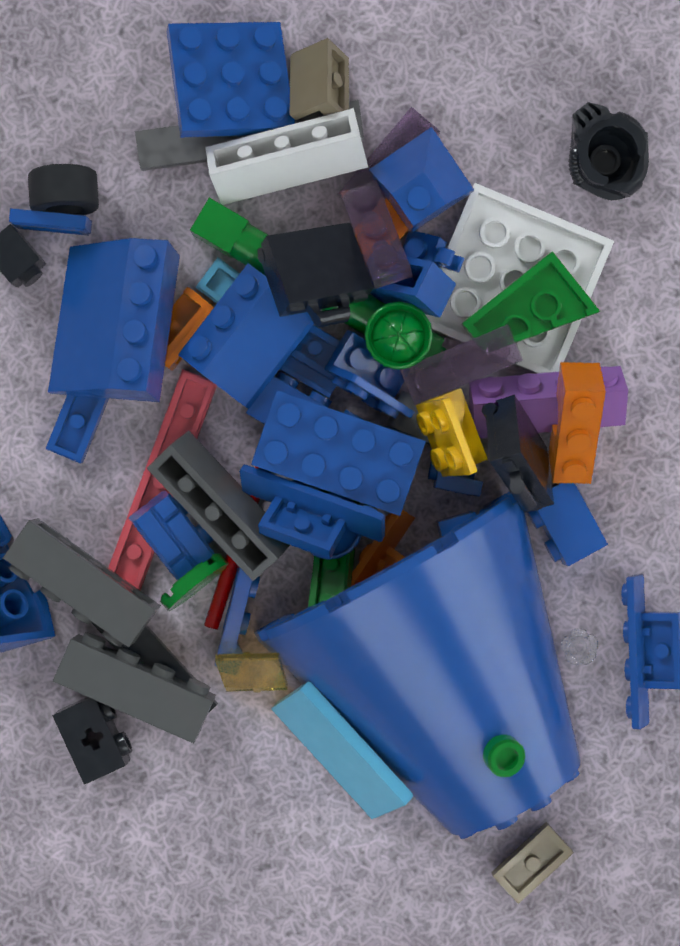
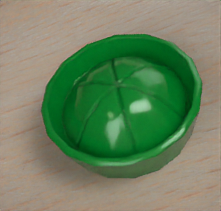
(398, 335)

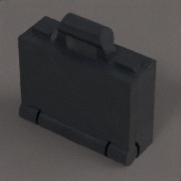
(316, 272)
(518, 454)

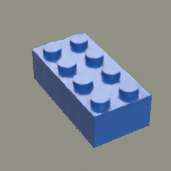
(338, 453)

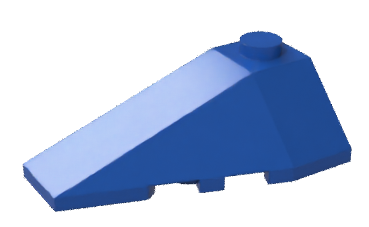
(23, 614)

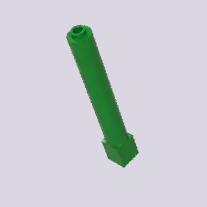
(240, 240)

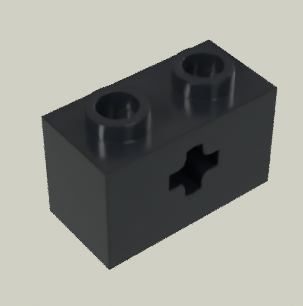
(92, 757)

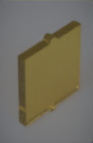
(251, 672)

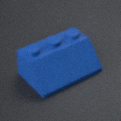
(245, 338)

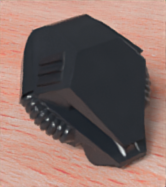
(607, 152)

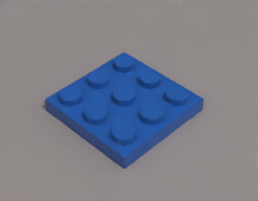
(229, 78)

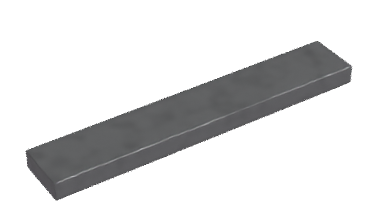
(165, 148)

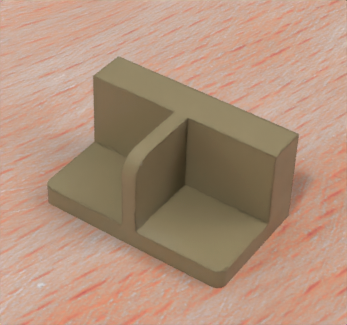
(319, 80)

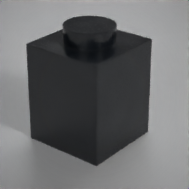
(18, 258)

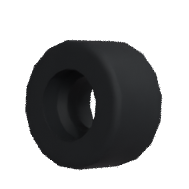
(63, 189)

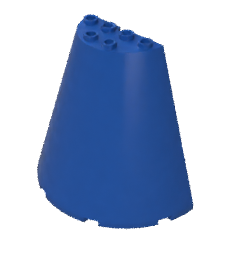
(441, 663)

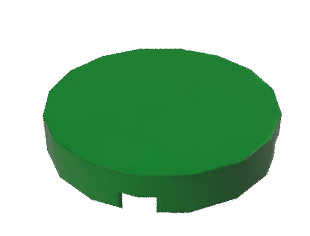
(193, 581)

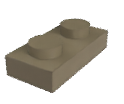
(532, 862)

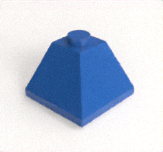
(421, 180)

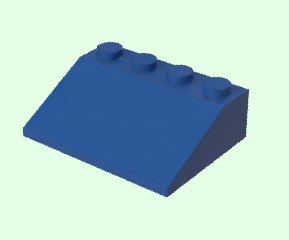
(115, 320)

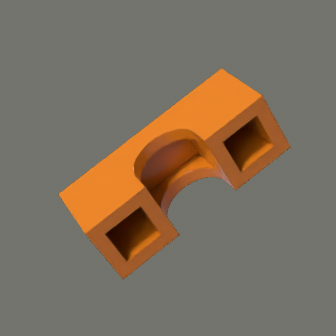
(580, 410)

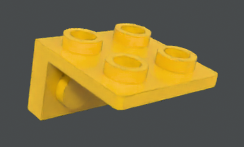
(451, 434)

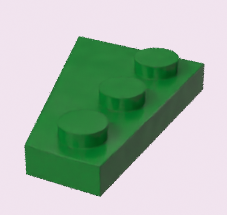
(534, 303)

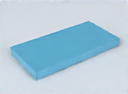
(342, 751)

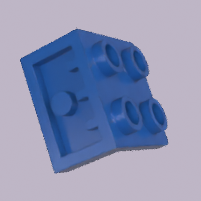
(365, 377)

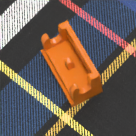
(186, 318)

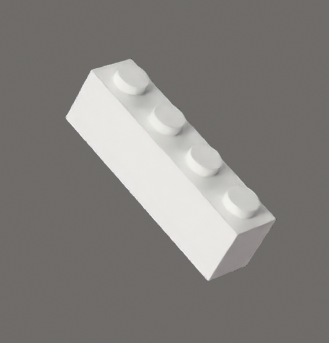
(286, 157)

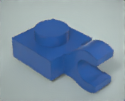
(433, 249)

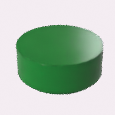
(504, 755)

